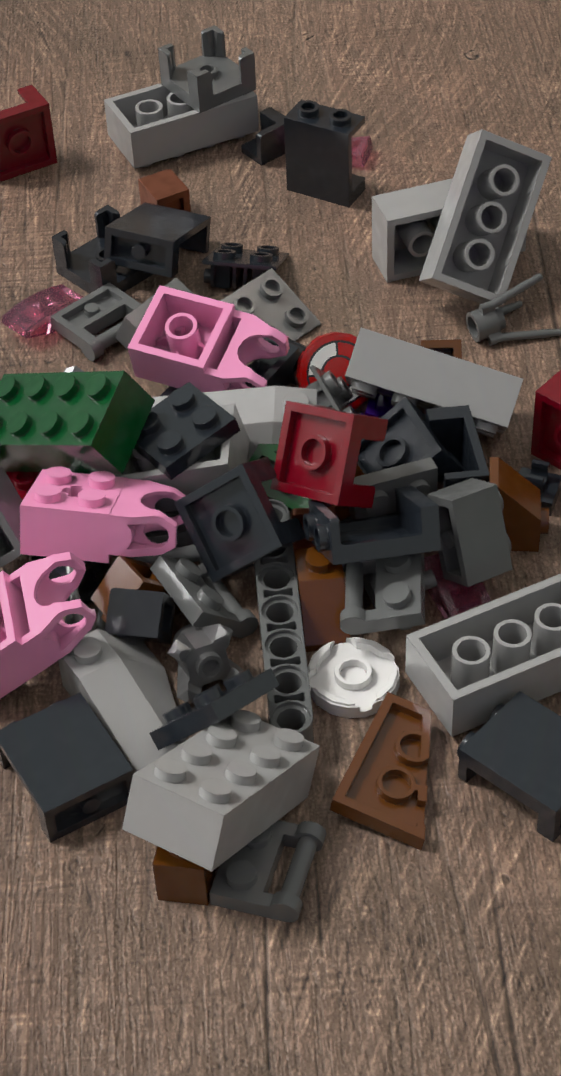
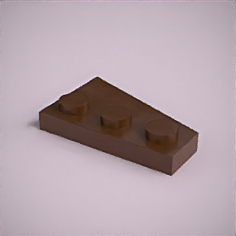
(389, 773)

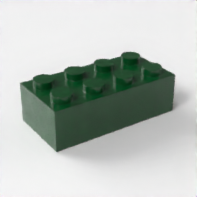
(70, 420)

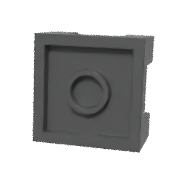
(210, 77)

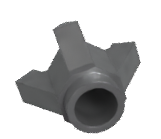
(201, 658)

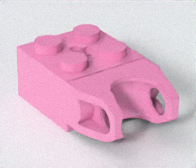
(201, 343)
(95, 516)
(33, 621)

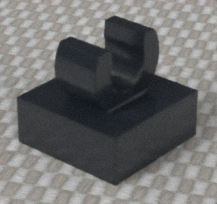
(547, 482)

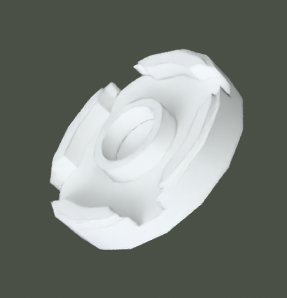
(352, 677)

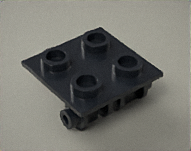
(233, 255)

